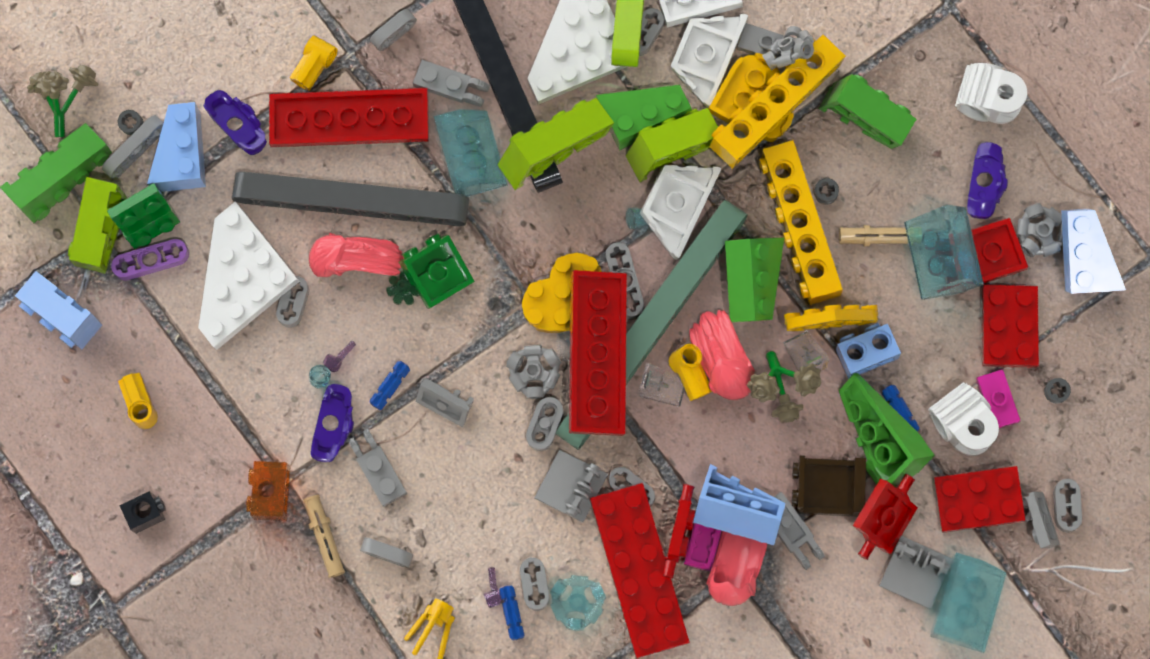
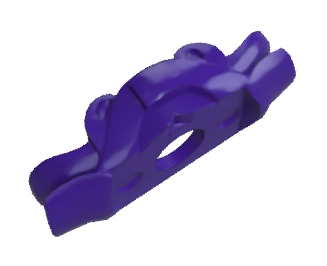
(223, 108)
(981, 199)
(337, 404)

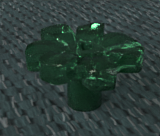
(402, 290)

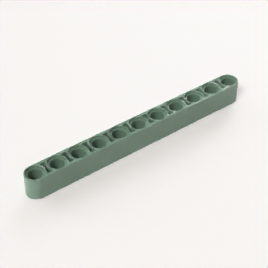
(673, 295)

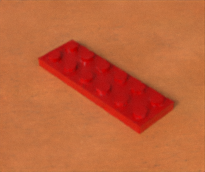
(348, 117)
(598, 353)
(637, 570)

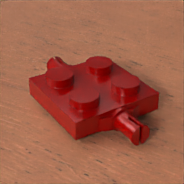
(885, 516)
(679, 542)

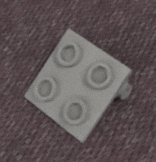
(571, 485)
(915, 572)

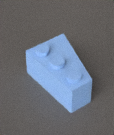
(179, 152)

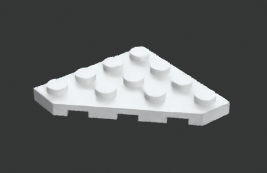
(574, 49)
(241, 277)

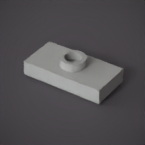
(757, 40)

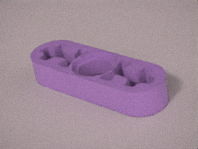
(160, 265)

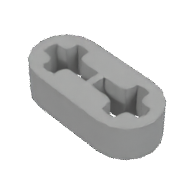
(393, 29)
(654, 31)
(298, 305)
(632, 479)
(1074, 505)
(386, 552)
(528, 585)

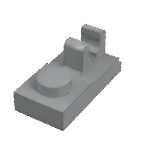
(443, 402)
(1044, 530)

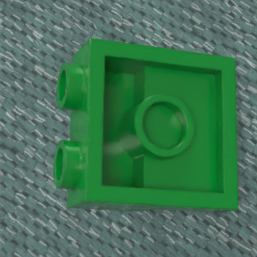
(144, 216)
(436, 270)

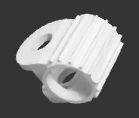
(981, 92)
(963, 409)

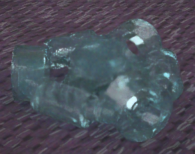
(577, 602)

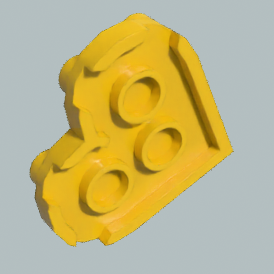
(742, 81)
(549, 300)
(831, 317)

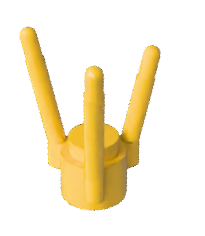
(437, 615)

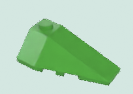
(886, 437)

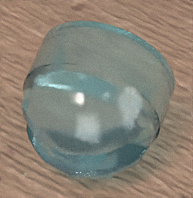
(634, 219)
(315, 373)

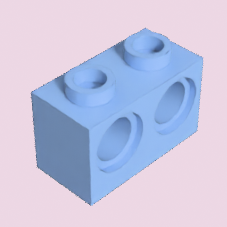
(871, 357)

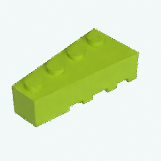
(554, 141)

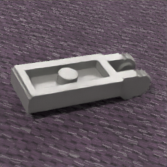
(449, 83)
(378, 471)
(795, 534)

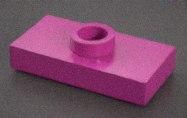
(998, 394)
(702, 547)

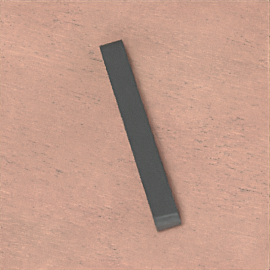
(350, 199)

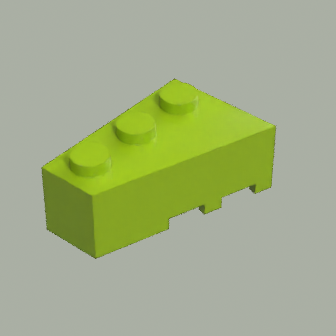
(671, 142)
(95, 229)

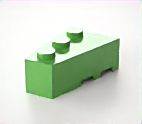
(642, 108)
(869, 110)
(753, 277)

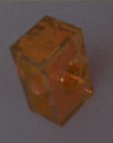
(275, 506)

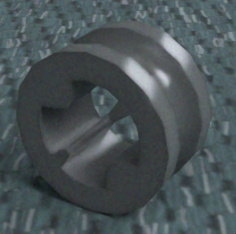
(126, 114)
(831, 184)
(1060, 383)

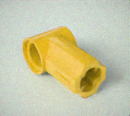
(316, 56)
(690, 373)
(137, 399)

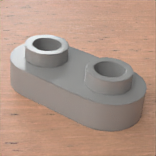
(543, 424)

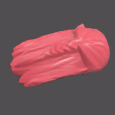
(339, 254)
(722, 355)
(735, 569)

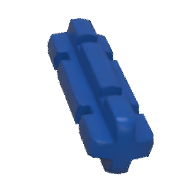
(389, 385)
(892, 395)
(511, 612)

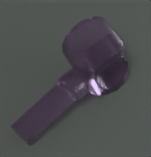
(334, 363)
(492, 597)

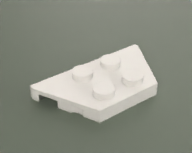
(706, 53)
(677, 203)

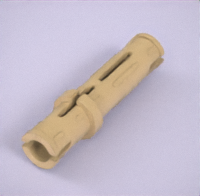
(847, 235)
(314, 505)

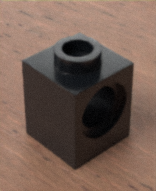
(131, 512)

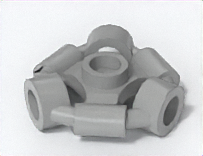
(790, 48)
(1040, 230)
(534, 370)

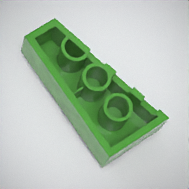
(57, 173)

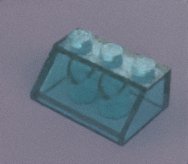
(470, 151)
(943, 252)
(968, 602)

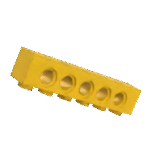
(735, 149)
(786, 157)

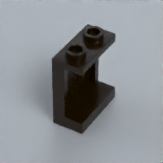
(829, 486)

